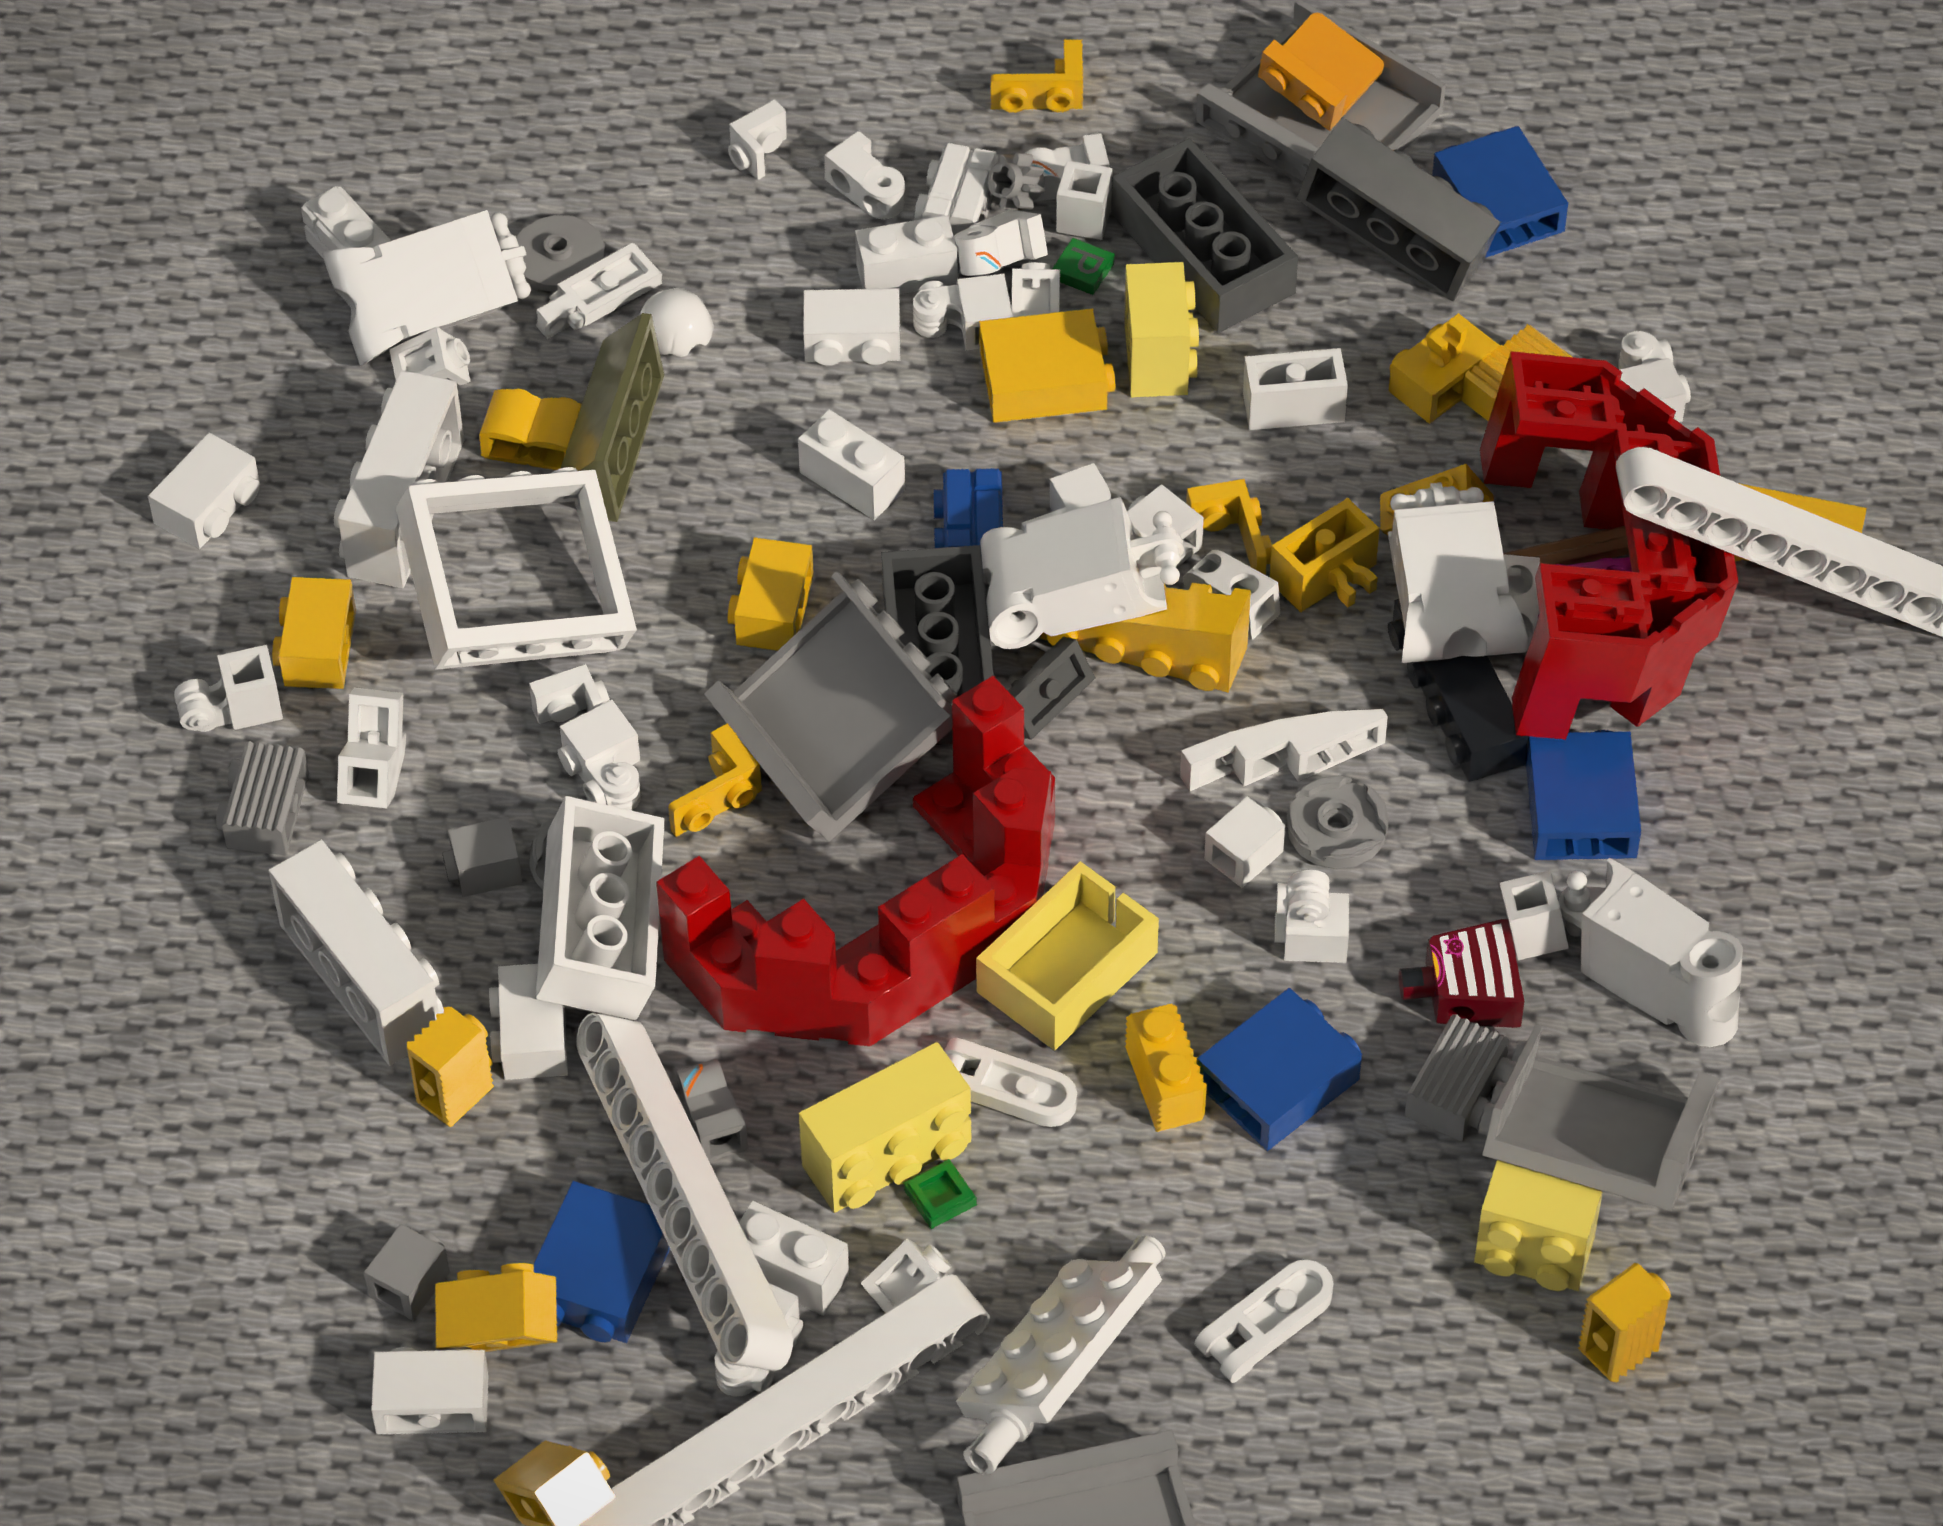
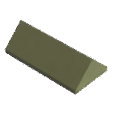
(617, 410)

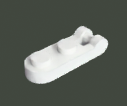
(1014, 1084)
(1267, 1317)

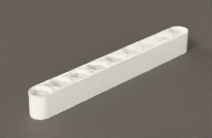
(1781, 537)
(684, 1193)
(797, 1409)

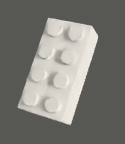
(411, 443)
(600, 908)
(355, 948)

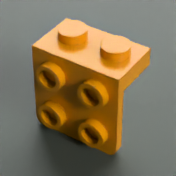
(1320, 69)

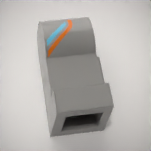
(712, 1108)

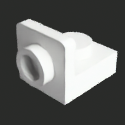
(755, 135)
(1035, 289)
(433, 355)
(565, 694)
(905, 1274)

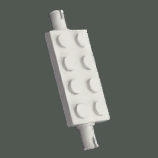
(1055, 1348)

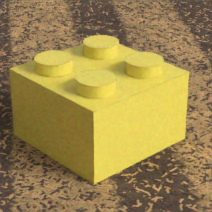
(1160, 329)
(1537, 1227)

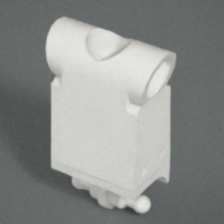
(427, 280)
(1076, 572)
(1452, 576)
(1656, 953)

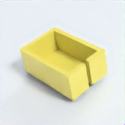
(1066, 955)
(886, 1128)

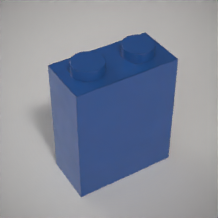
(1510, 182)
(1583, 796)
(1280, 1068)
(603, 1261)

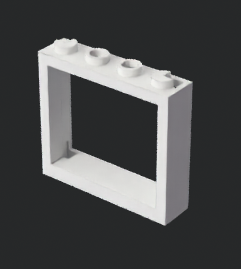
(525, 640)

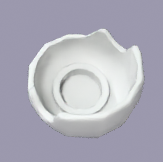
(679, 321)

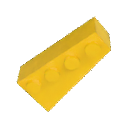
(1194, 639)

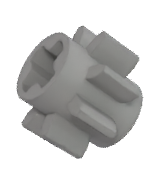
(1016, 181)

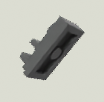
(1051, 684)

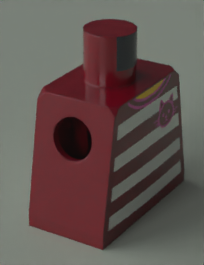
(1470, 975)

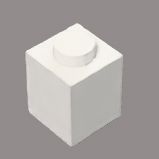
(1084, 200)
(1245, 841)
(1534, 915)

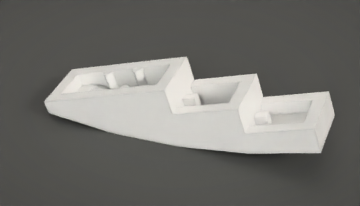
(1300, 743)

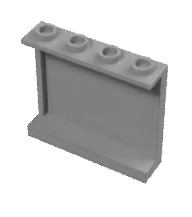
(1281, 135)
(839, 710)
(1595, 1127)
(1094, 1486)

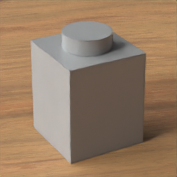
(483, 857)
(407, 1271)

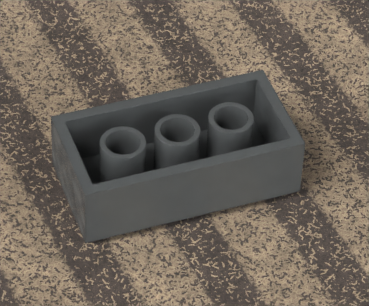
(1398, 209)
(1193, 215)
(943, 611)

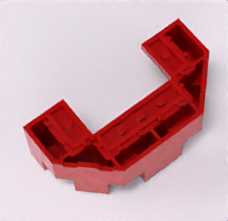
(1605, 629)
(927, 938)

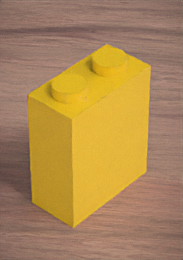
(1045, 365)

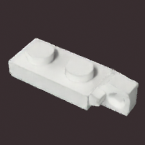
(598, 290)

